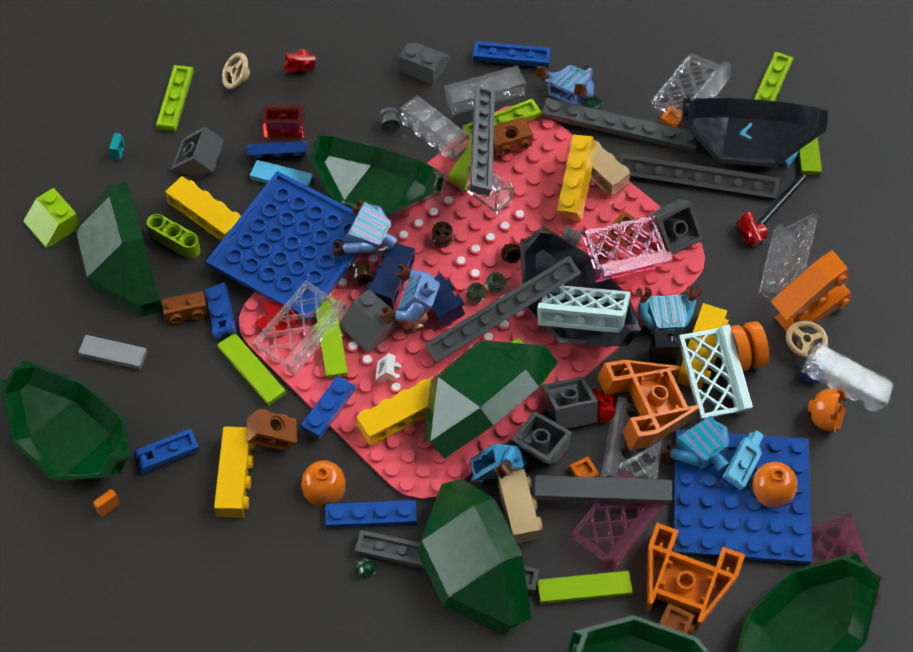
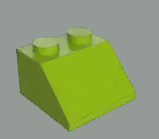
(51, 218)

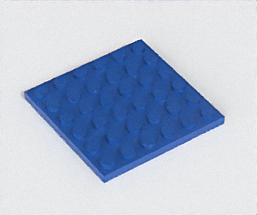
(285, 241)
(719, 515)

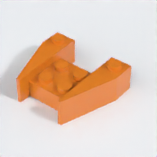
(814, 293)
(654, 395)
(685, 580)

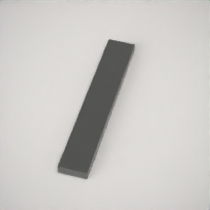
(603, 489)

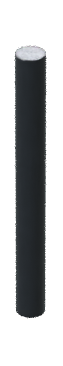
(782, 199)

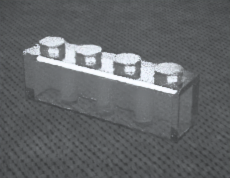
(506, 83)
(434, 128)
(844, 374)

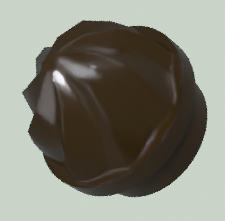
(511, 253)

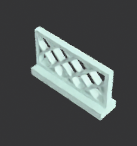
(584, 316)
(732, 372)

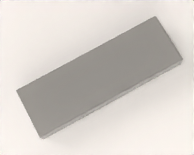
(112, 352)

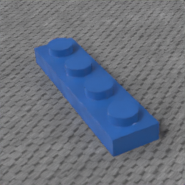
(511, 54)
(371, 514)

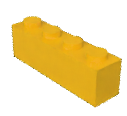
(577, 177)
(201, 207)
(709, 318)
(395, 413)
(233, 473)

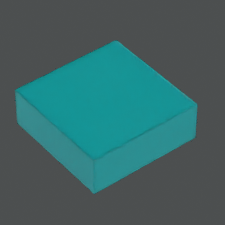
(117, 147)

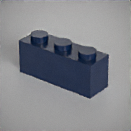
(386, 283)

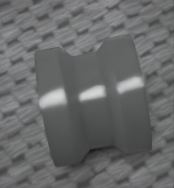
(390, 119)
(572, 236)

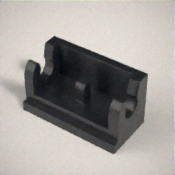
(662, 350)

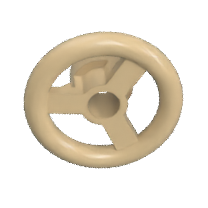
(239, 72)
(802, 347)

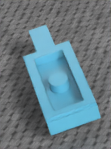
(744, 460)

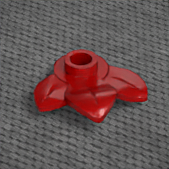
(271, 309)

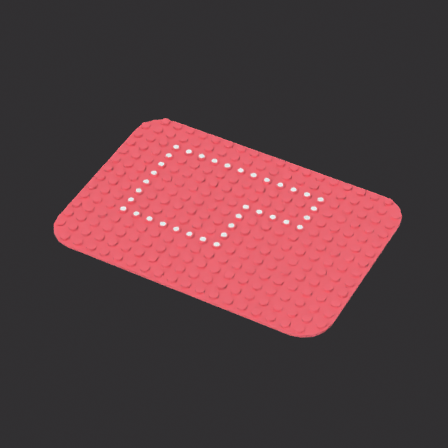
(474, 254)

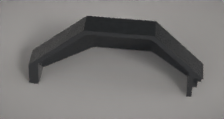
(775, 133)
(548, 249)

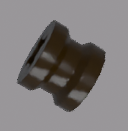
(438, 231)
(360, 273)

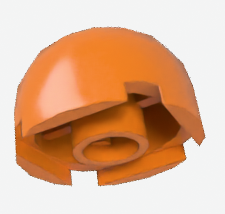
(827, 409)
(323, 483)
(774, 484)

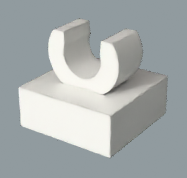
(386, 368)

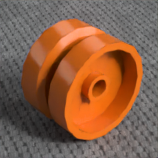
(751, 345)

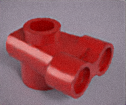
(299, 62)
(752, 232)
(605, 405)

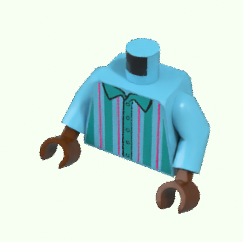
(666, 312)

